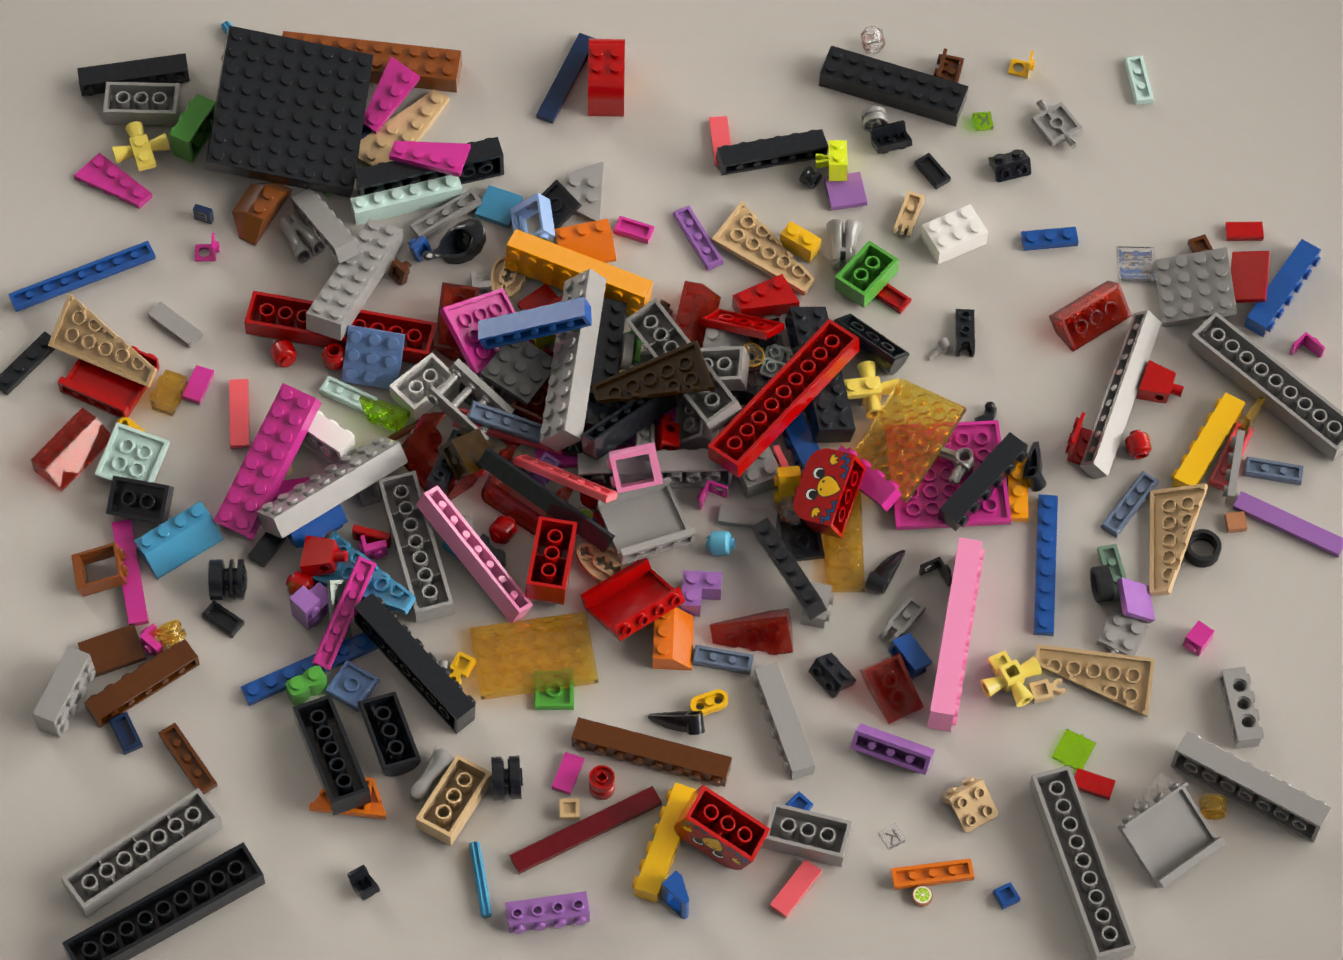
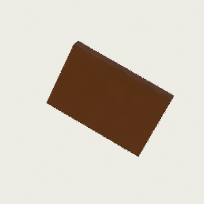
(114, 650)

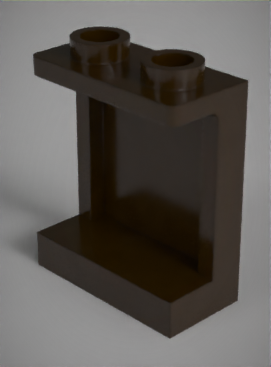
(464, 453)

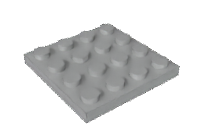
(1195, 286)

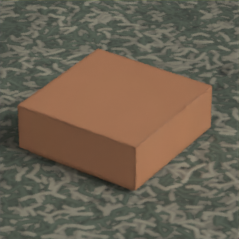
(1235, 522)

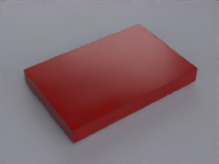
(1250, 275)

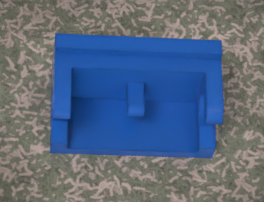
(911, 654)

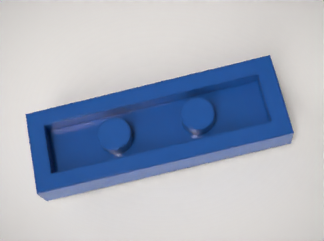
(1049, 238)

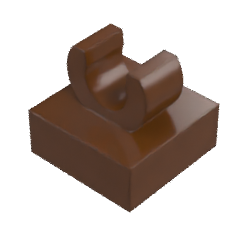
(399, 271)

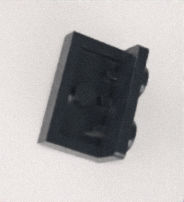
(890, 137)
(1010, 165)
(831, 674)

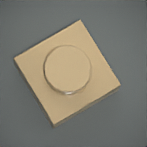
(569, 808)

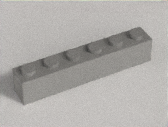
(325, 225)
(784, 721)

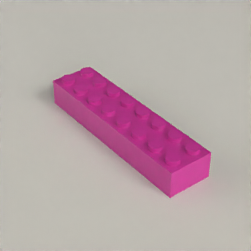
(267, 460)

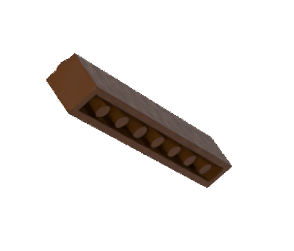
(651, 752)

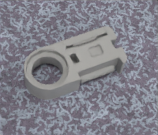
(627, 350)

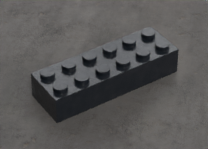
(332, 754)

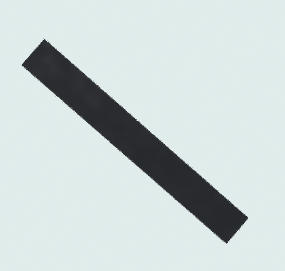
(545, 498)

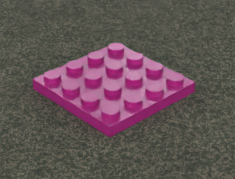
(463, 324)

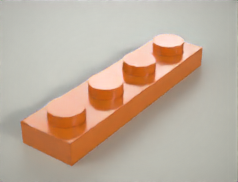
(932, 874)

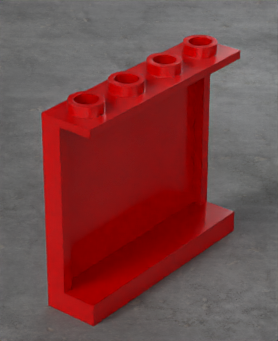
(104, 388)
(631, 599)

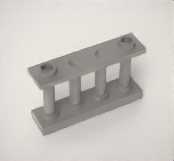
(472, 384)

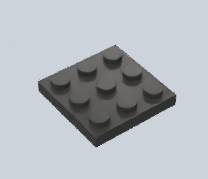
(519, 370)

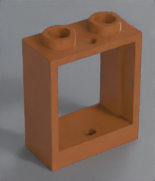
(97, 554)

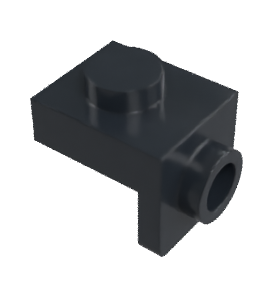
(362, 882)

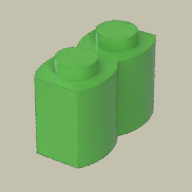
(304, 686)

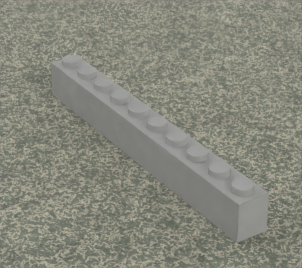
(1120, 394)

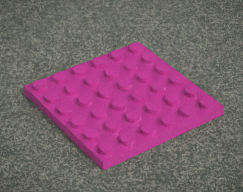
(935, 488)

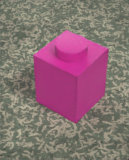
(1198, 638)

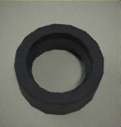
(1201, 561)
(1102, 584)

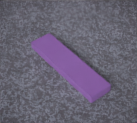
(698, 238)

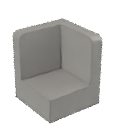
(482, 282)

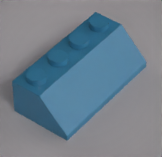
(178, 540)

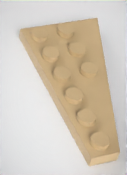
(406, 126)

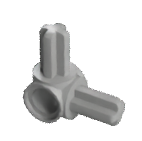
(956, 457)

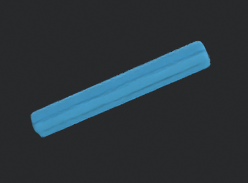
(480, 879)

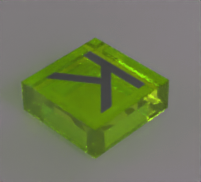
(982, 121)

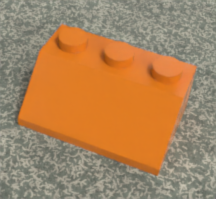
(589, 238)
(673, 641)

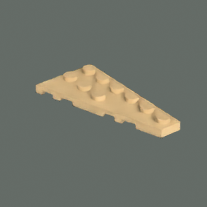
(758, 246)
(91, 340)
(1171, 525)
(1111, 675)

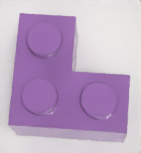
(699, 586)
(310, 605)

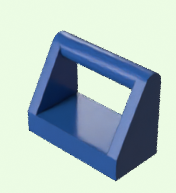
(676, 895)

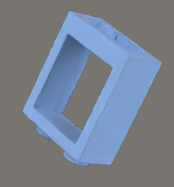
(530, 207)

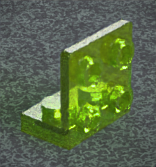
(384, 413)

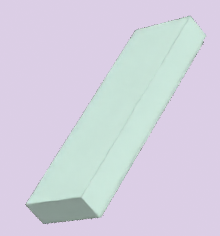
(1139, 80)
(344, 393)

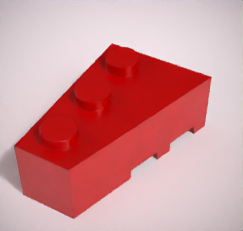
(766, 298)

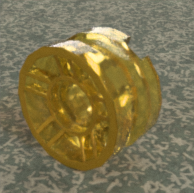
(170, 633)
(1213, 806)

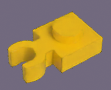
(461, 666)

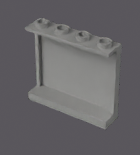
(645, 522)
(1169, 835)

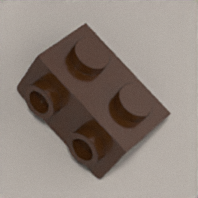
(949, 67)

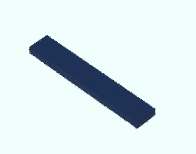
(565, 79)

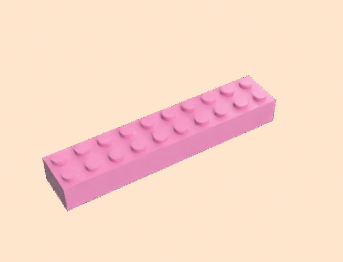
(956, 635)

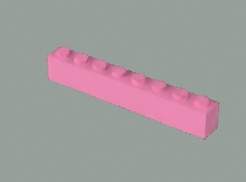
(474, 554)

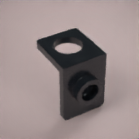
(943, 569)

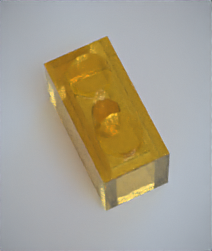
(168, 392)

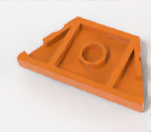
(371, 810)

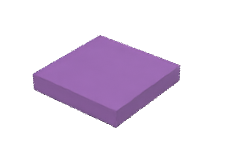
(846, 193)
(1135, 600)

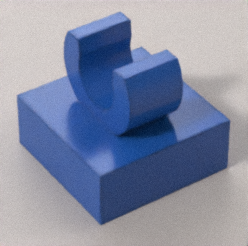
(418, 247)

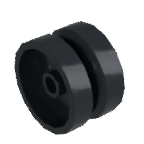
(507, 777)

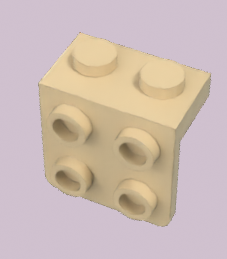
(971, 803)

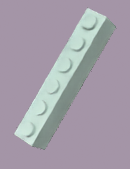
(405, 199)

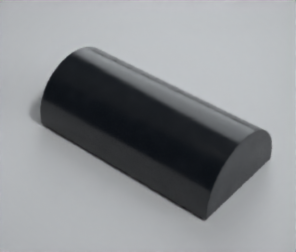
(874, 345)
(390, 734)

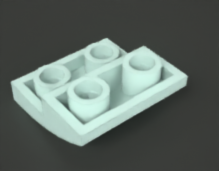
(773, 360)

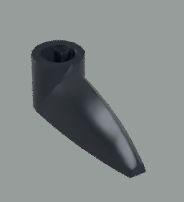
(1033, 469)
(884, 573)
(682, 721)

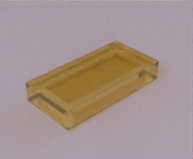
(1252, 414)

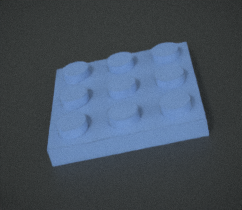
(372, 357)

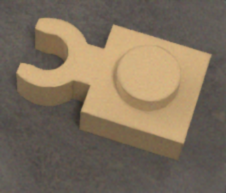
(1044, 691)

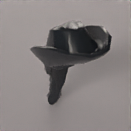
(460, 243)

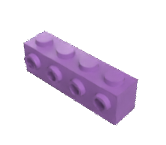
(892, 749)
(547, 912)

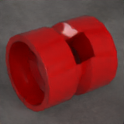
(601, 782)

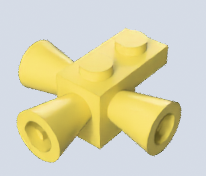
(140, 147)
(869, 388)
(1010, 677)

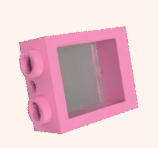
(633, 469)

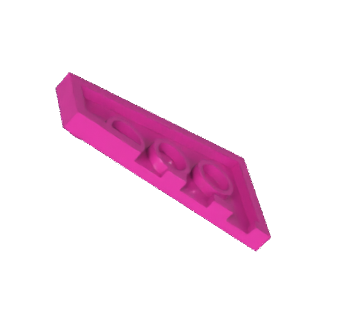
(391, 91)
(434, 156)
(112, 180)

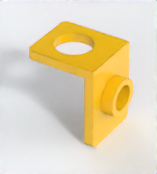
(1026, 65)

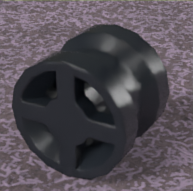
(810, 177)

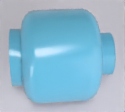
(720, 543)

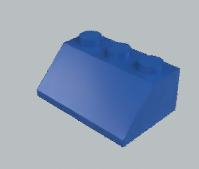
(319, 526)

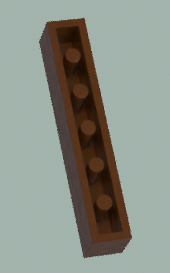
(141, 683)

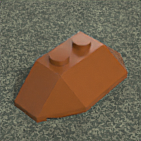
(258, 209)

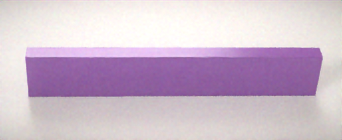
(1289, 524)

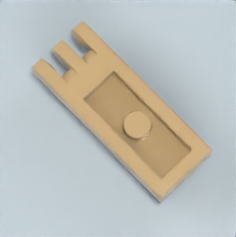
(909, 213)

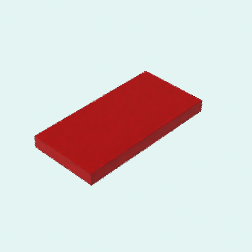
(742, 324)

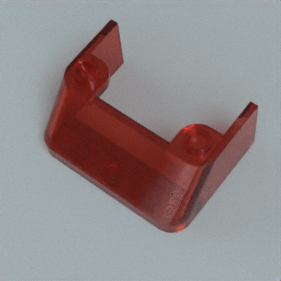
(422, 453)
(511, 503)

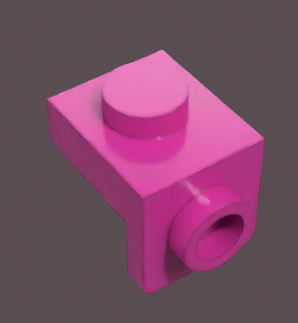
(373, 550)
(148, 642)

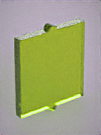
(1073, 750)

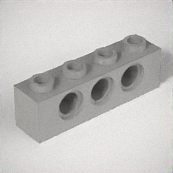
(1242, 736)

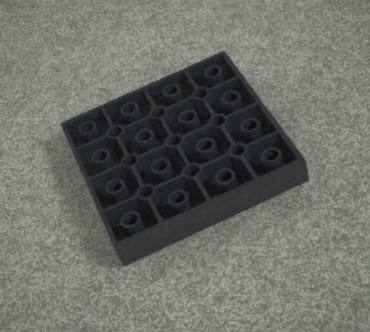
(289, 111)

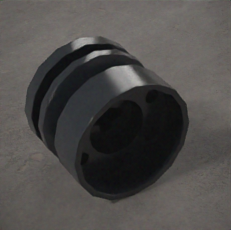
(227, 579)

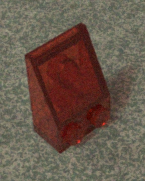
(892, 688)

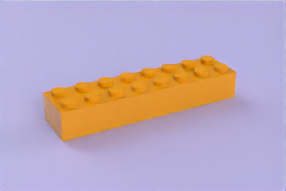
(556, 264)

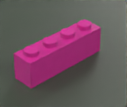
(874, 485)

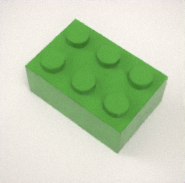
(192, 128)
(866, 274)

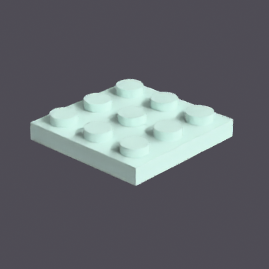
(132, 455)

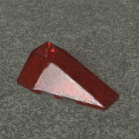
(761, 631)

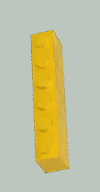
(1209, 442)
(663, 847)

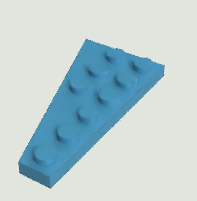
(381, 584)

